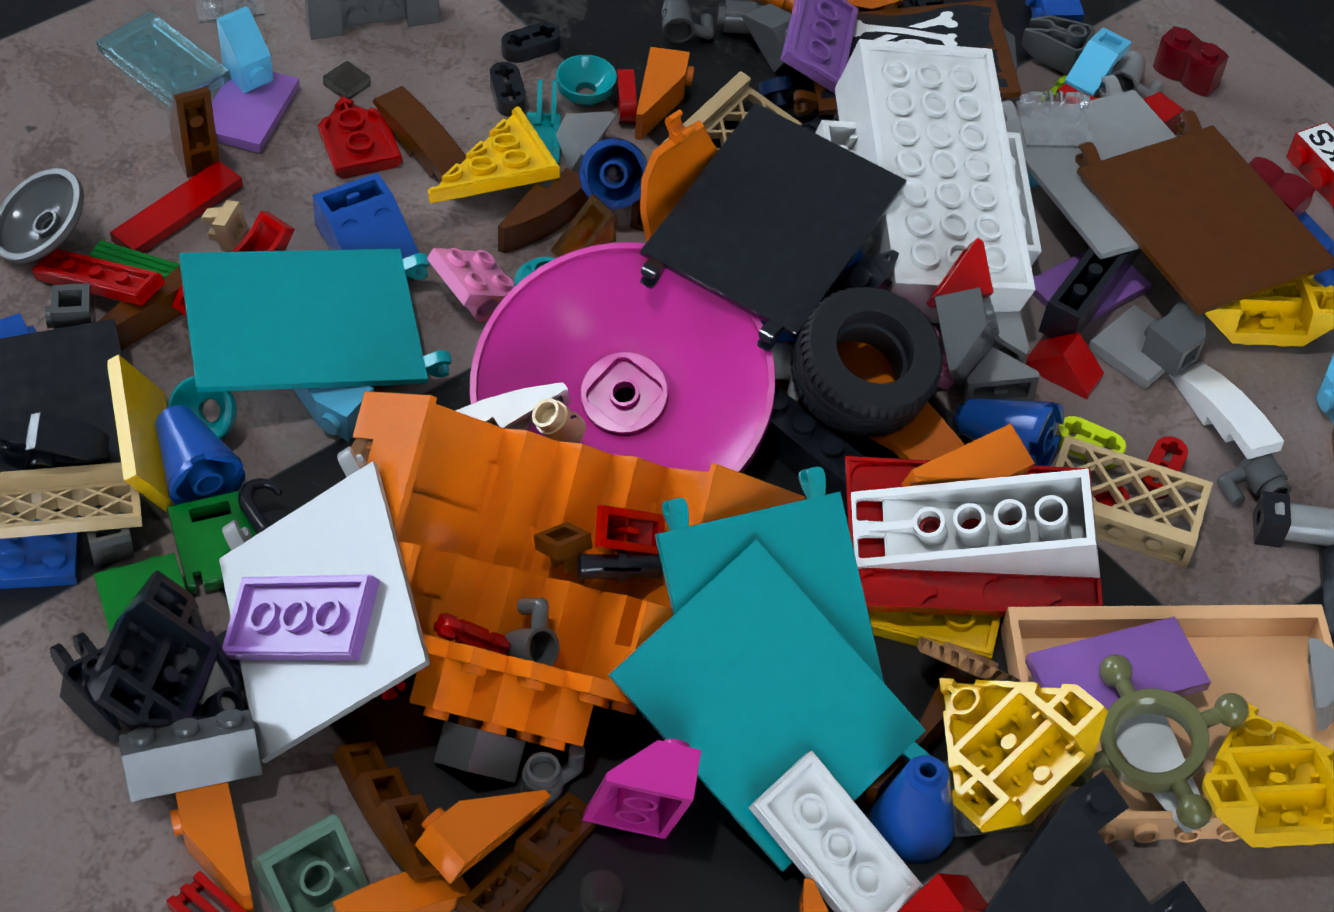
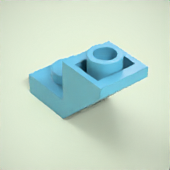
(1097, 61)

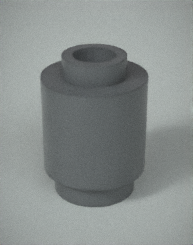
(731, 15)

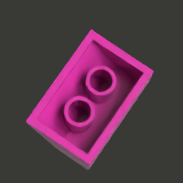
(647, 790)

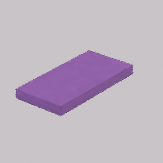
(820, 39)
(301, 617)
(1156, 651)

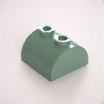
(310, 869)

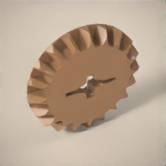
(963, 660)

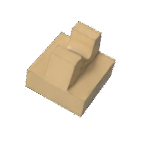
(227, 224)

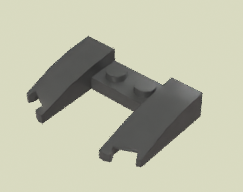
(329, 17)

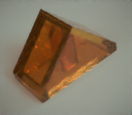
(591, 226)

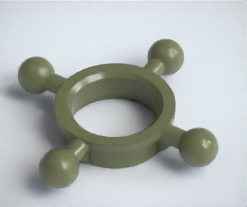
(1229, 710)

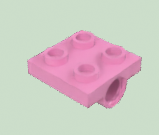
(472, 278)

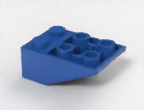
(362, 217)

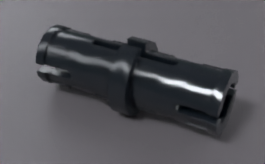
(619, 566)

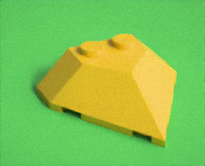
(1280, 316)
(1016, 746)
(1273, 784)

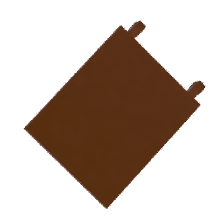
(1204, 216)

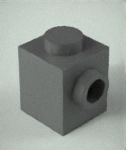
(70, 306)

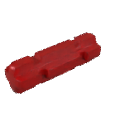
(470, 634)

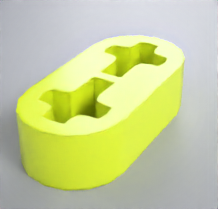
(1090, 433)

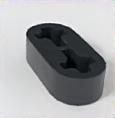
(530, 42)
(502, 89)

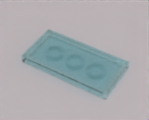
(161, 58)

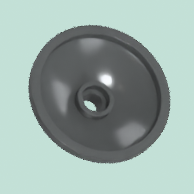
(40, 215)

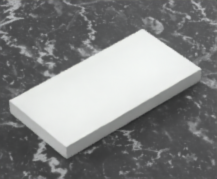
(833, 841)

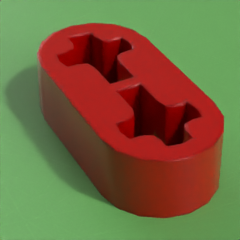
(626, 95)
(1162, 446)

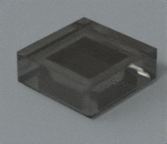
(346, 80)

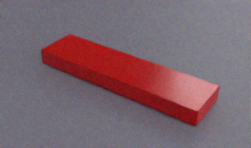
(177, 208)
(105, 277)

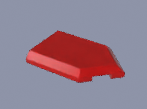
(358, 140)

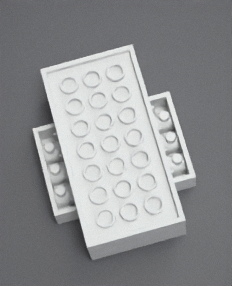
(943, 129)

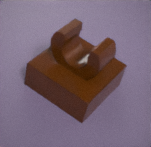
(563, 545)

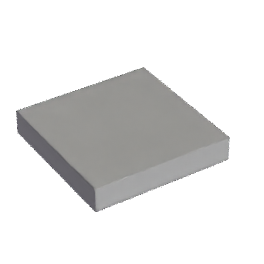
(1122, 346)

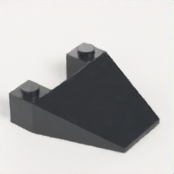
(1075, 870)

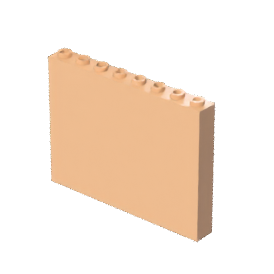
(1243, 652)

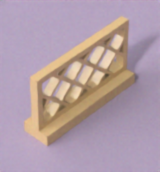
(726, 102)
(74, 492)
(1118, 522)

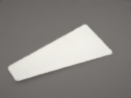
(1152, 747)

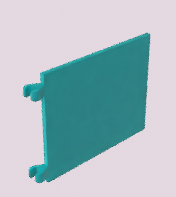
(305, 319)
(803, 537)
(759, 684)

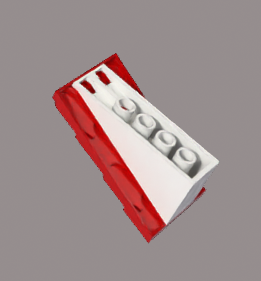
(972, 541)

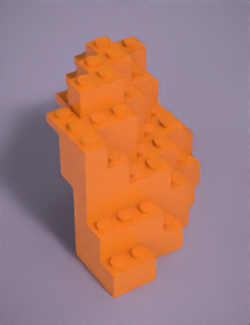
(466, 527)

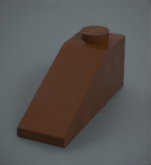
(194, 130)

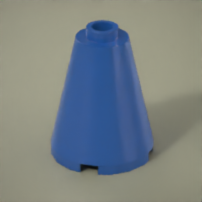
(613, 172)
(1032, 421)
(195, 458)
(917, 811)

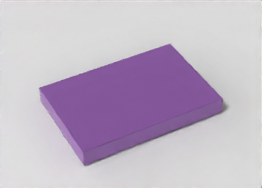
(252, 116)
(1129, 287)

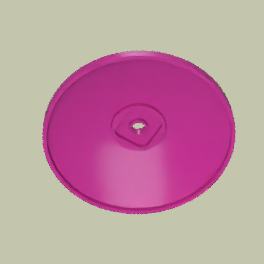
(681, 349)

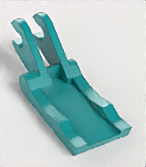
(547, 123)

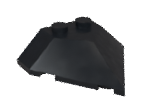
(163, 662)

